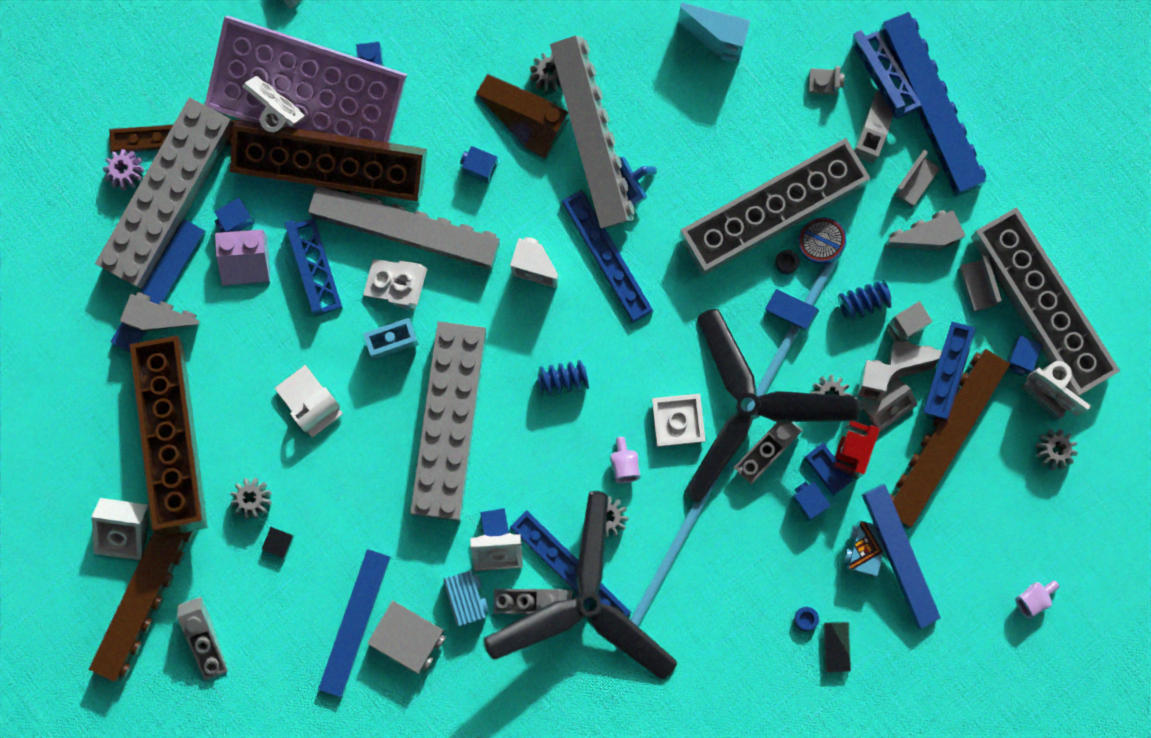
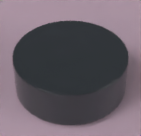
(787, 262)

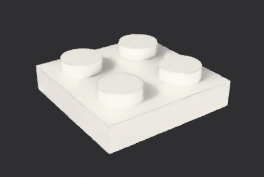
(678, 420)
(496, 552)

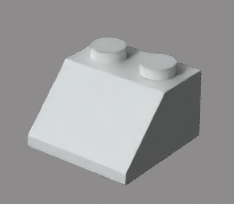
(533, 263)
(120, 528)

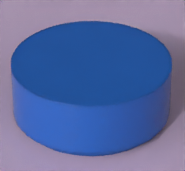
(806, 619)

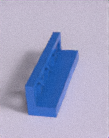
(882, 77)
(304, 267)
(949, 371)

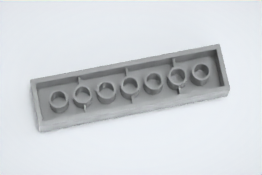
(166, 193)
(774, 207)
(1044, 300)
(448, 421)

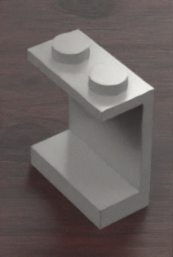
(407, 637)

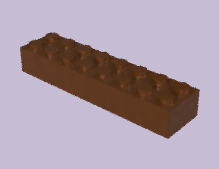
(328, 160)
(168, 436)

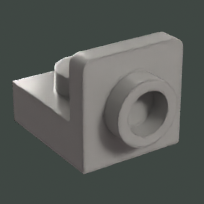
(825, 81)

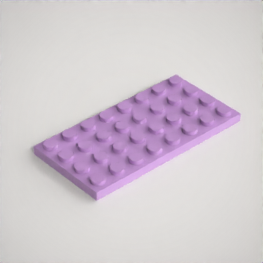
(327, 86)

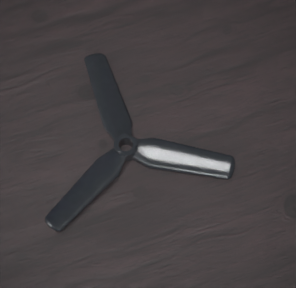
(776, 406)
(563, 615)

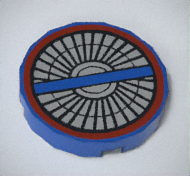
(822, 240)

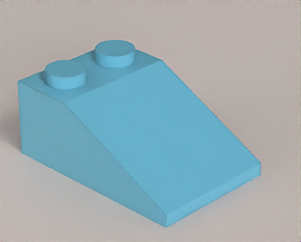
(716, 30)

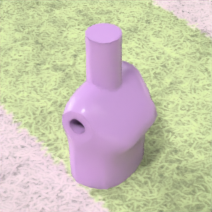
(624, 463)
(1036, 598)

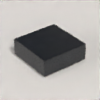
(277, 542)

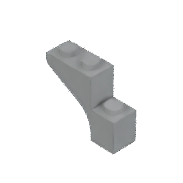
(903, 361)

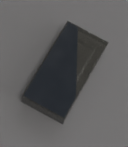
(837, 647)

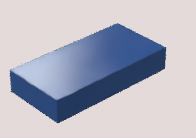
(792, 310)
(821, 462)

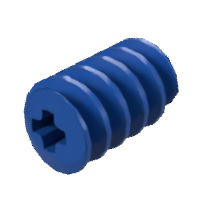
(865, 299)
(562, 377)

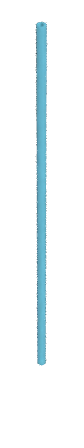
(697, 507)

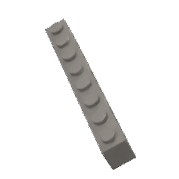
(592, 132)
(405, 227)

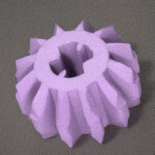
(113, 170)

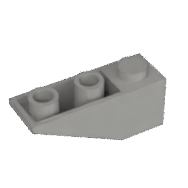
(873, 130)
(930, 235)
(149, 316)
(767, 450)
(526, 600)
(201, 637)

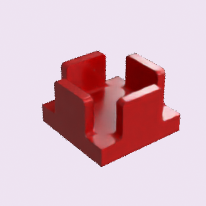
(856, 449)

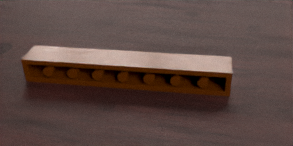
(947, 437)
(138, 604)

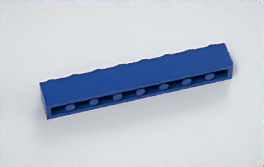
(937, 111)

